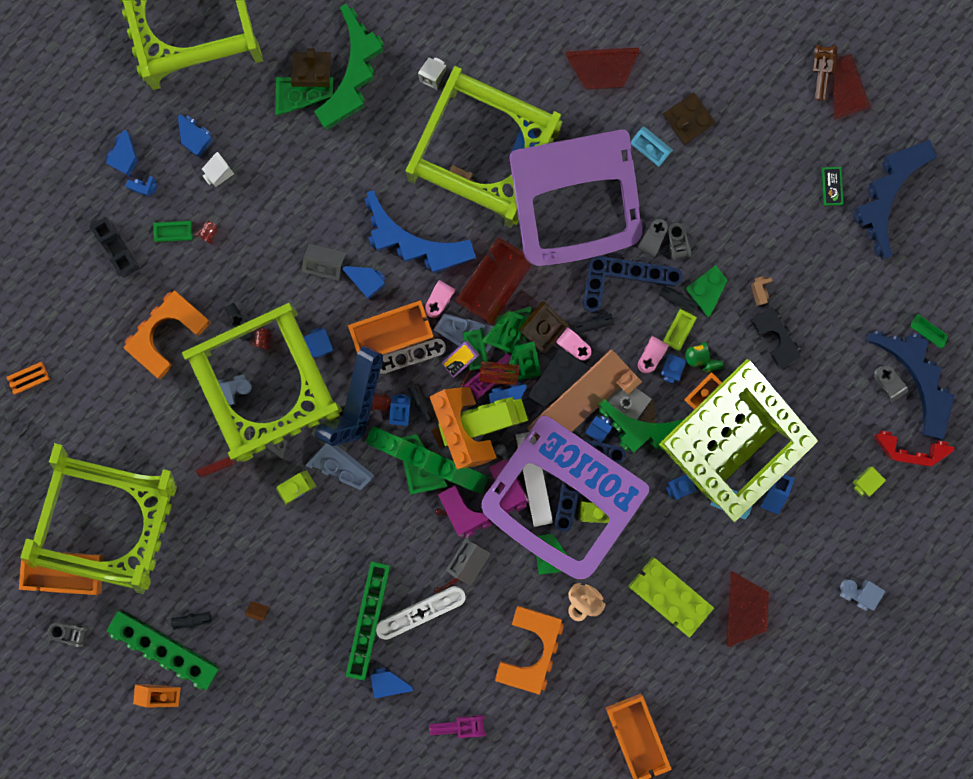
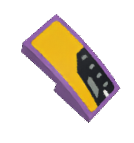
(460, 359)

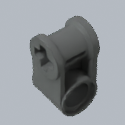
(652, 241)
(678, 243)
(892, 384)
(72, 633)

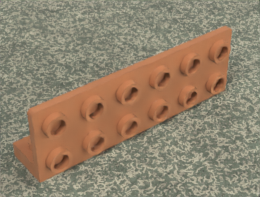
(586, 393)

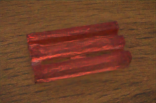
(501, 379)
(215, 467)

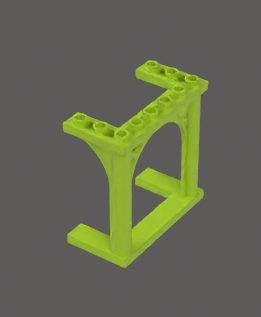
(156, 67)
(504, 206)
(239, 446)
(157, 486)

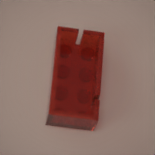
(494, 281)

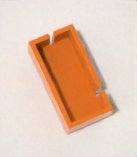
(392, 329)
(59, 581)
(638, 737)

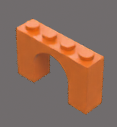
(142, 345)
(464, 450)
(532, 677)

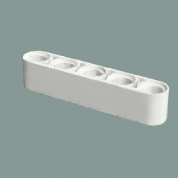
(536, 489)

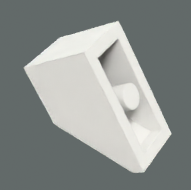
(432, 72)
(216, 170)

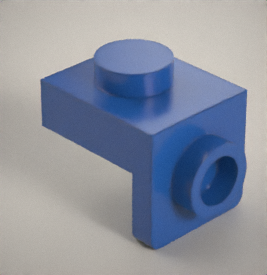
(599, 428)

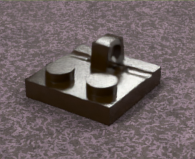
(311, 69)
(689, 118)
(543, 327)

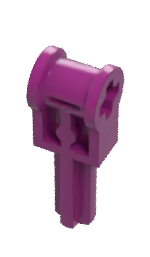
(483, 387)
(464, 727)

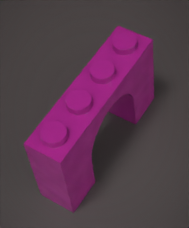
(467, 521)

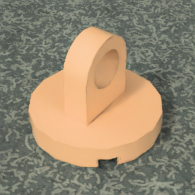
(586, 600)

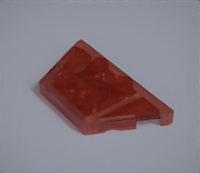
(603, 67)
(745, 610)

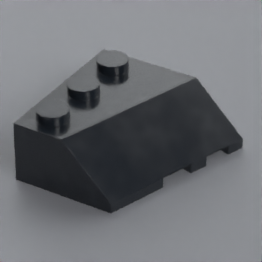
(557, 378)

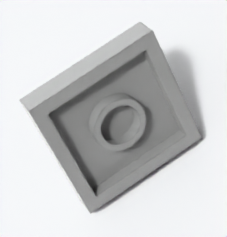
(630, 405)

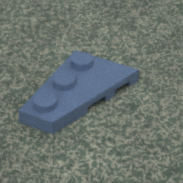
(454, 326)
(340, 464)

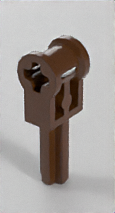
(824, 64)

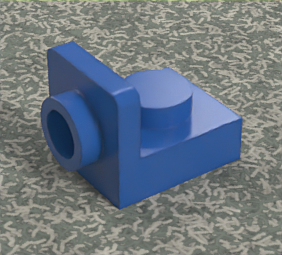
(139, 186)
(672, 368)
(400, 410)
(680, 487)

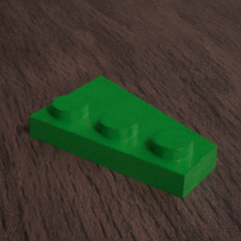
(295, 98)
(419, 479)

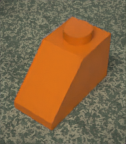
(703, 390)
(156, 696)

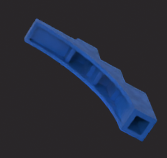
(439, 255)

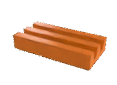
(13, 384)

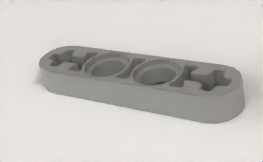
(409, 353)

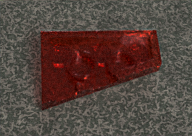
(848, 88)

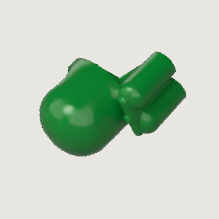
(700, 356)

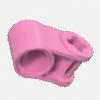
(441, 296)
(571, 343)
(653, 352)

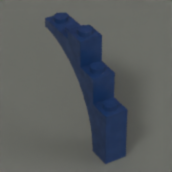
(883, 190)
(911, 353)

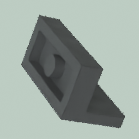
(323, 262)
(468, 562)

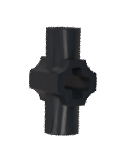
(233, 313)

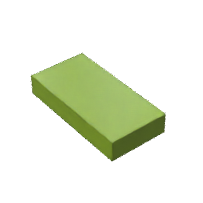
(679, 329)

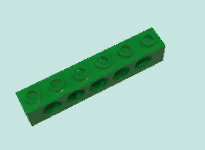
(368, 620)
(117, 632)

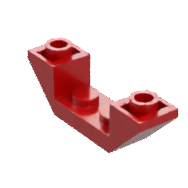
(888, 445)

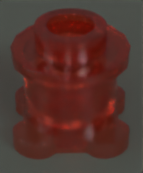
(207, 231)
(262, 339)
(381, 402)

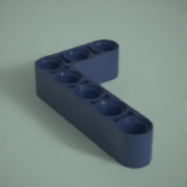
(625, 275)
(358, 402)
(573, 495)

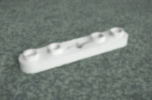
(438, 604)

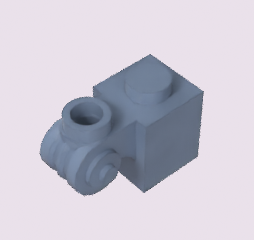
(230, 388)
(867, 596)

